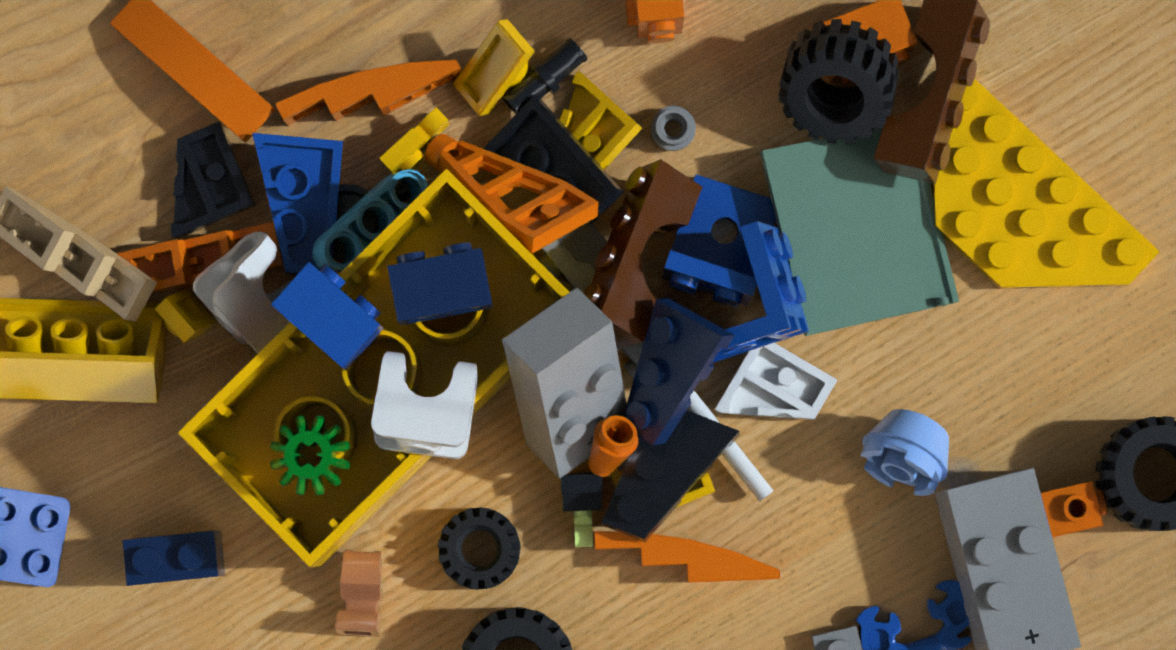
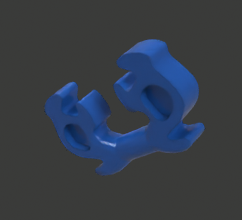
(950, 611)

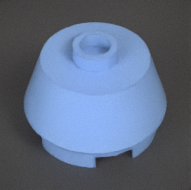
(907, 450)

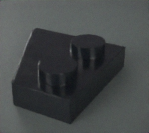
(207, 181)

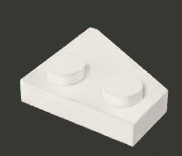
(776, 385)

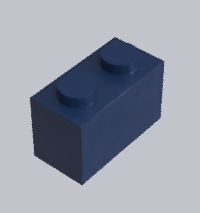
(440, 284)
(173, 558)

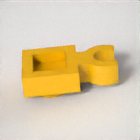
(408, 150)

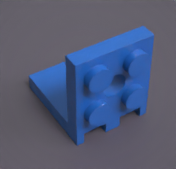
(714, 267)
(778, 290)

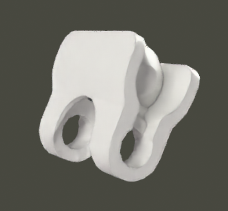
(236, 294)
(423, 424)

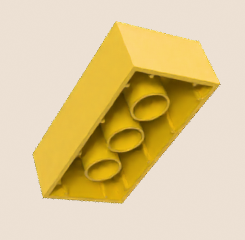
(300, 379)

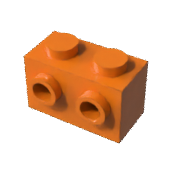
(655, 19)

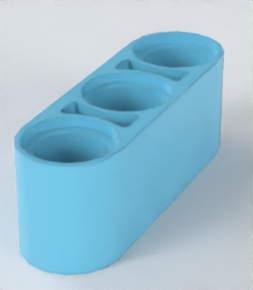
(350, 228)

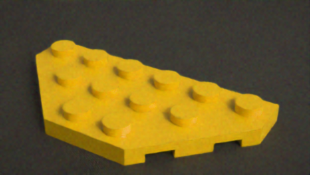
(1025, 210)

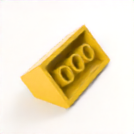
(79, 352)

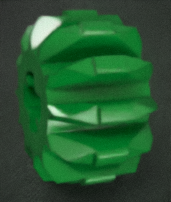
(311, 439)

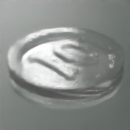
(960, 472)

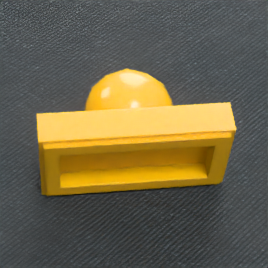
(494, 67)

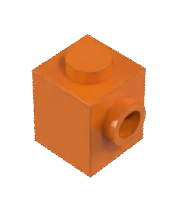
(1074, 508)

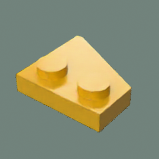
(598, 121)

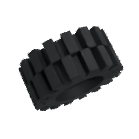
(451, 548)

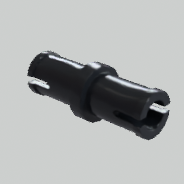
(546, 76)

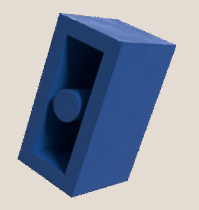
(328, 315)

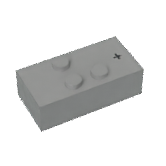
(565, 379)
(1007, 564)

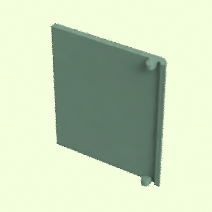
(857, 234)

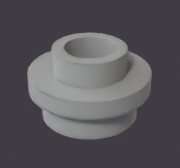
(678, 115)

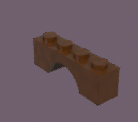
(918, 139)
(655, 202)

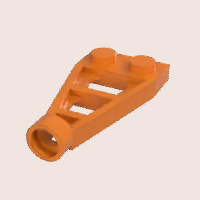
(534, 224)

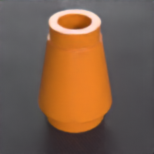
(612, 444)

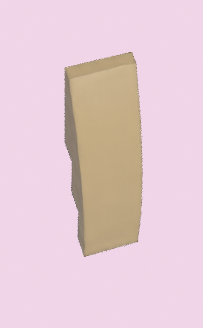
(73, 255)

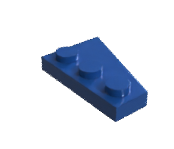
(301, 190)

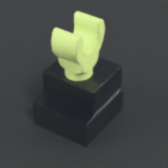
(582, 495)

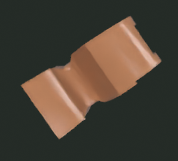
(361, 594)

